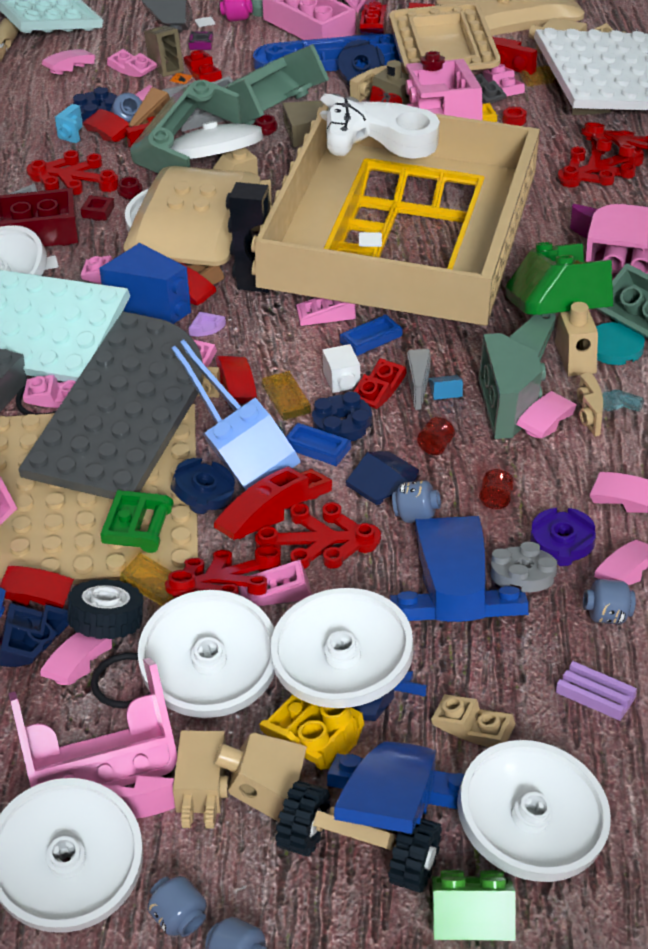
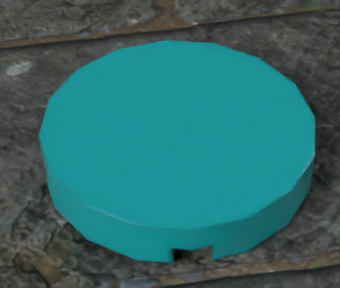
(618, 344)

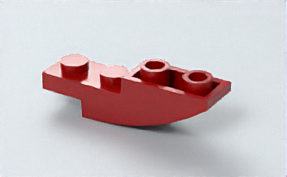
(373, 18)
(516, 56)
(266, 500)

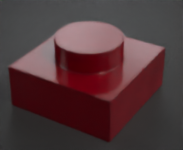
(97, 208)

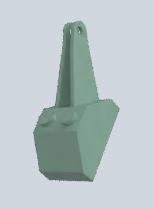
(513, 372)

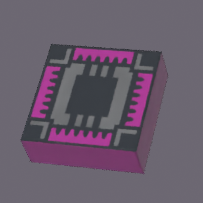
(201, 40)

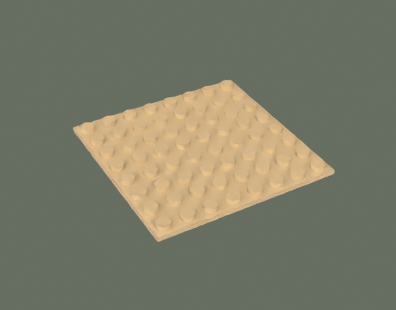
(62, 527)

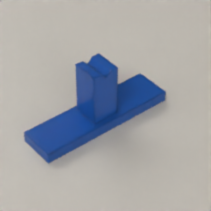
(407, 686)

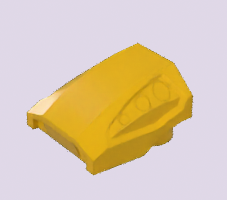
(317, 727)

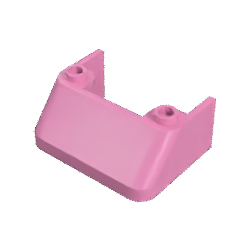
(108, 759)

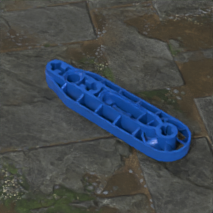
(327, 49)

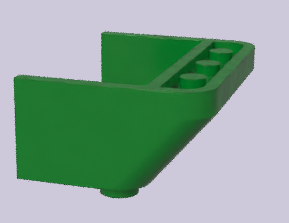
(557, 277)

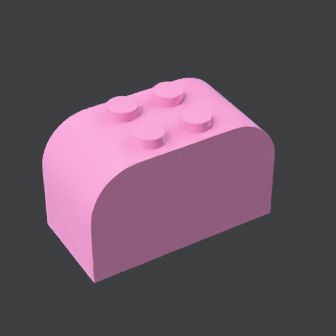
(620, 235)

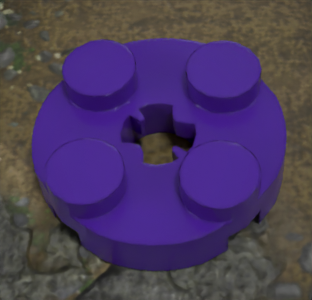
(564, 548)

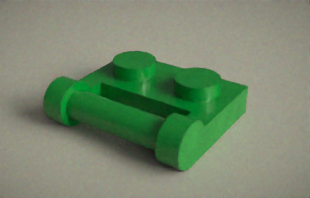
(126, 518)

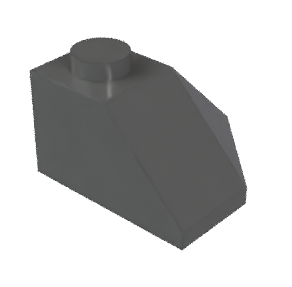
(171, 12)

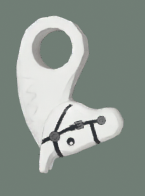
(399, 127)

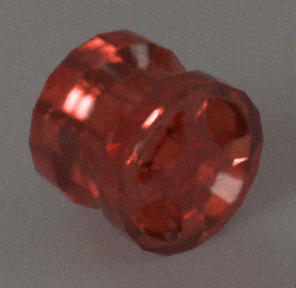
(436, 435)
(496, 489)

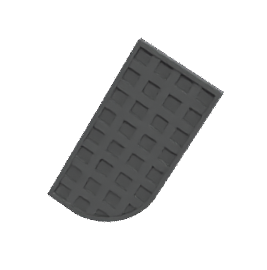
(118, 411)

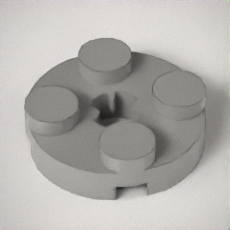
(523, 567)

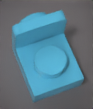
(69, 123)

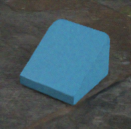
(446, 387)

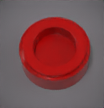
(514, 116)

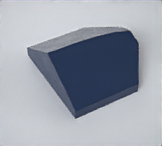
(380, 475)

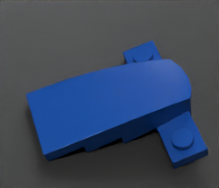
(455, 575)
(391, 786)

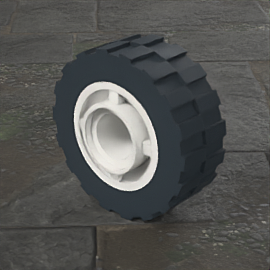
(105, 609)

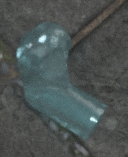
(619, 399)

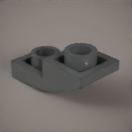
(490, 90)

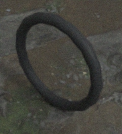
(95, 677)

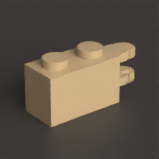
(197, 780)

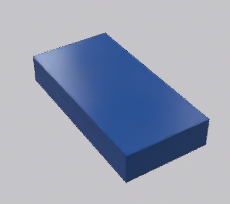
(371, 334)
(318, 444)

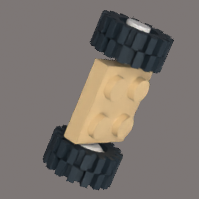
(307, 816)

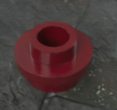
(432, 61)
(267, 123)
(129, 187)

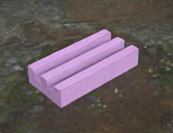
(599, 687)

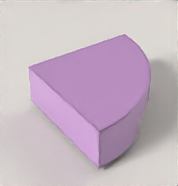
(206, 324)

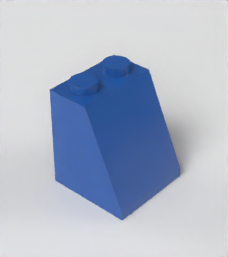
(154, 282)

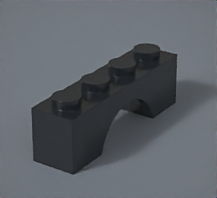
(248, 208)

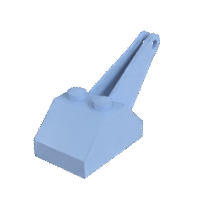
(247, 438)

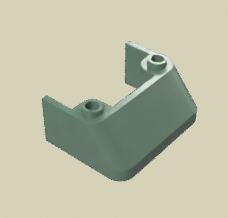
(278, 81)
(154, 144)

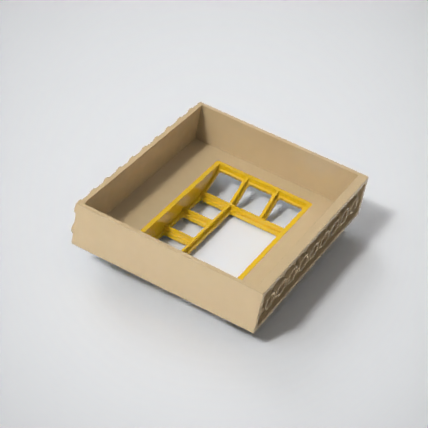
(306, 230)

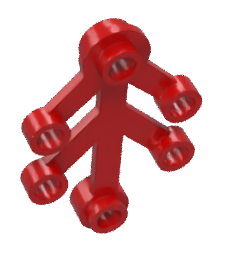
(623, 139)
(49, 171)
(572, 174)
(356, 536)
(222, 572)

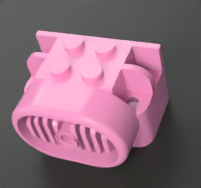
(445, 91)

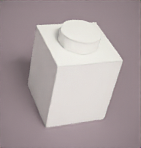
(341, 368)

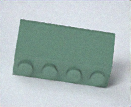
(630, 300)

